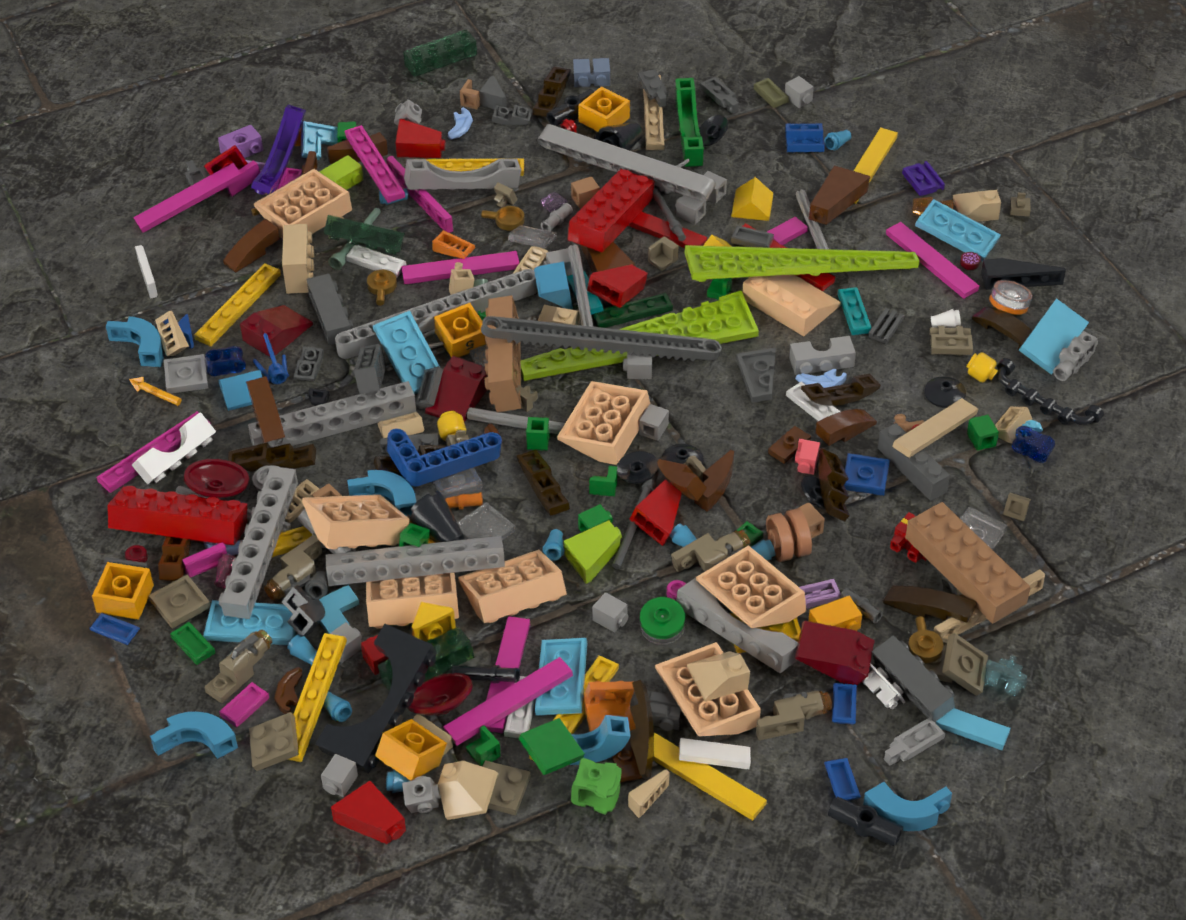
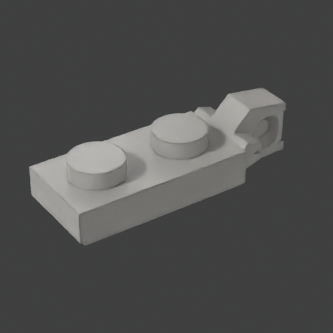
(914, 741)

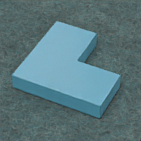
(314, 135)
(334, 605)

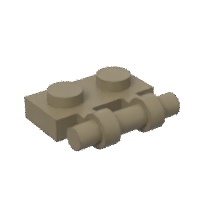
(951, 340)

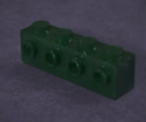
(440, 53)
(361, 232)
(451, 649)

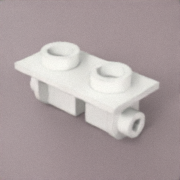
(889, 694)

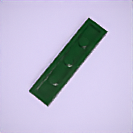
(633, 311)

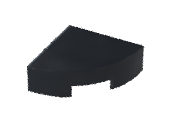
(318, 396)

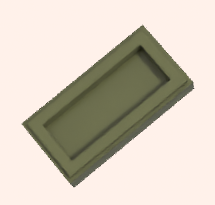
(771, 93)

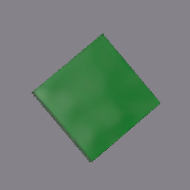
(551, 746)

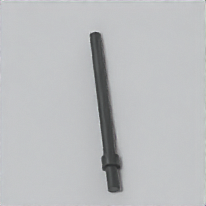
(674, 224)
(647, 487)

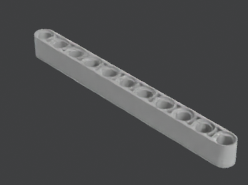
(617, 158)
(518, 285)

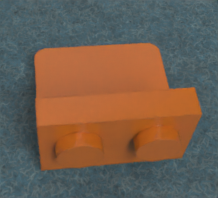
(608, 699)

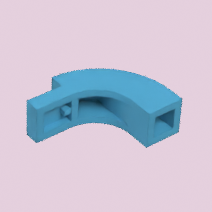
(141, 333)
(388, 485)
(195, 727)
(605, 740)
(909, 814)

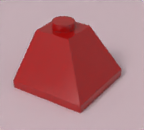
(228, 157)

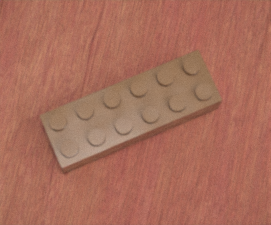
(503, 360)
(967, 562)

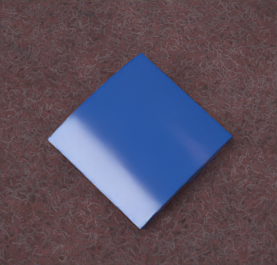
(804, 137)

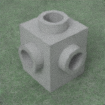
(408, 111)
(421, 794)

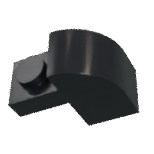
(305, 611)

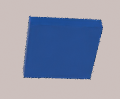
(866, 474)

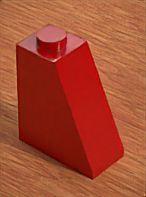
(418, 141)
(617, 284)
(658, 512)
(370, 814)

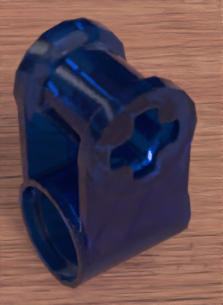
(223, 361)
(1034, 445)

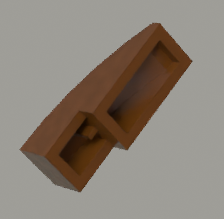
(344, 148)
(252, 245)
(265, 409)
(844, 425)
(683, 479)
(716, 480)
(171, 562)

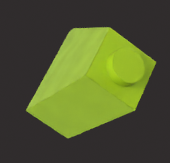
(592, 549)

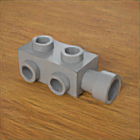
(1075, 355)

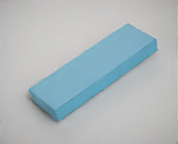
(974, 728)

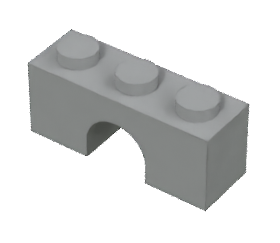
(693, 209)
(808, 360)

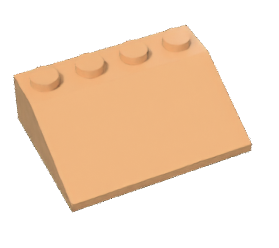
(305, 202)
(789, 301)
(605, 421)
(355, 520)
(517, 586)
(754, 589)
(399, 599)
(719, 716)

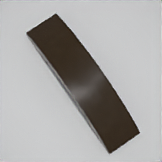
(1003, 323)
(842, 394)

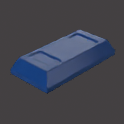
(114, 628)
(844, 703)
(842, 779)

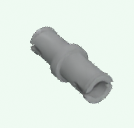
(557, 217)

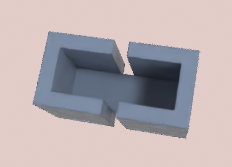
(600, 74)

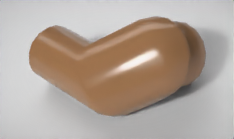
(900, 419)

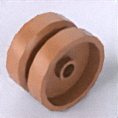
(789, 534)

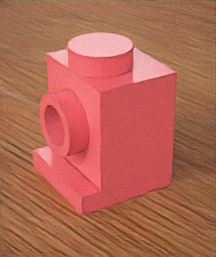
(807, 456)

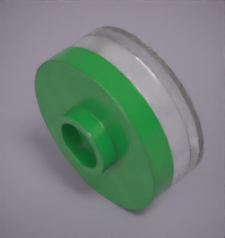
(662, 620)

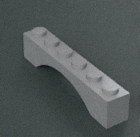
(424, 175)
(767, 646)

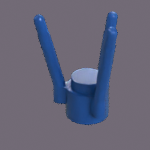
(276, 372)

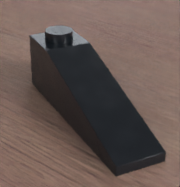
(1021, 272)

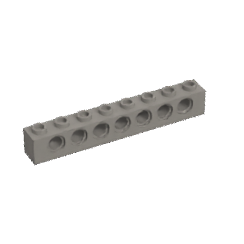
(341, 415)
(258, 543)
(414, 560)

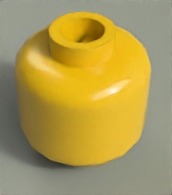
(982, 367)
(449, 423)

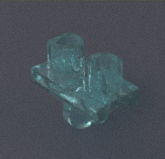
(1008, 671)

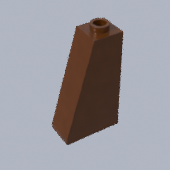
(837, 194)
(610, 258)

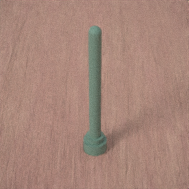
(338, 259)

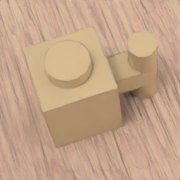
(460, 279)

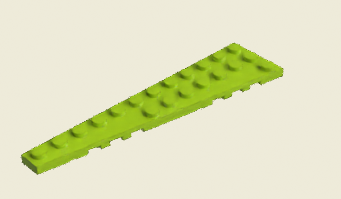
(735, 262)
(721, 320)

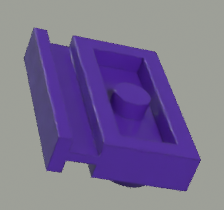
(923, 178)

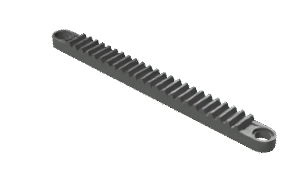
(600, 338)

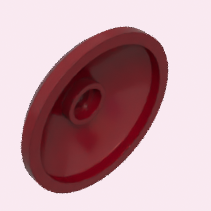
(216, 478)
(441, 694)

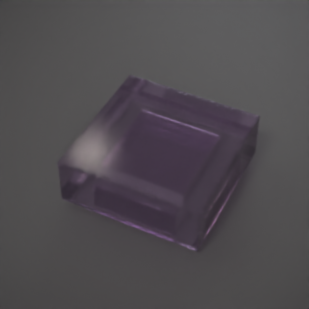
(553, 201)

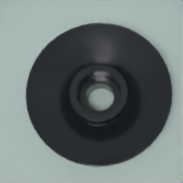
(713, 129)
(944, 391)
(681, 452)
(637, 467)
(811, 488)

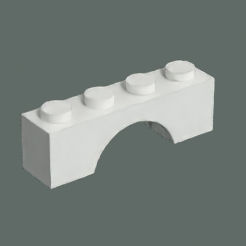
(154, 462)

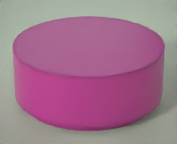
(672, 588)

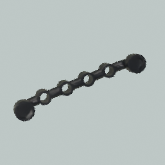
(1006, 367)

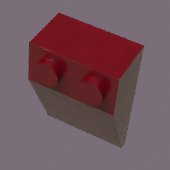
(279, 323)
(459, 388)
(835, 651)

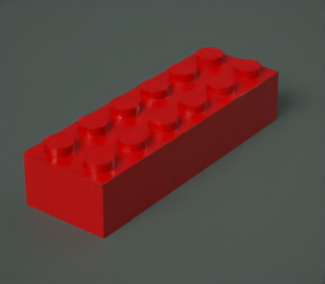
(611, 210)
(177, 515)

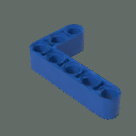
(442, 462)

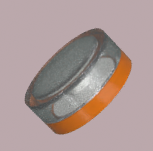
(1010, 297)

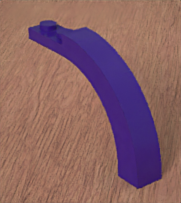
(281, 151)

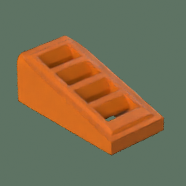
(444, 242)

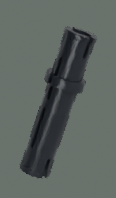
(492, 673)

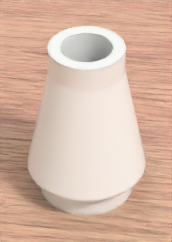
(949, 319)

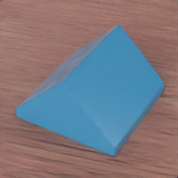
(553, 284)
(236, 391)

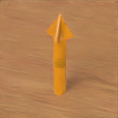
(139, 384)

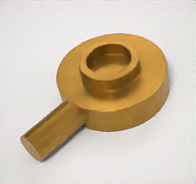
(506, 218)
(381, 283)
(925, 643)

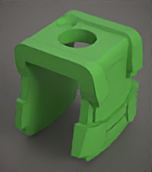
(596, 785)

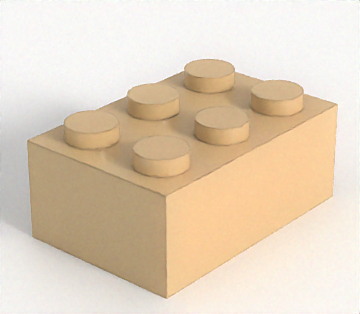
(297, 257)

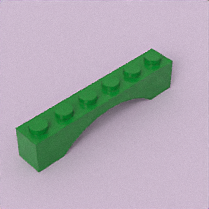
(688, 123)

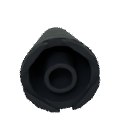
(620, 135)
(436, 515)

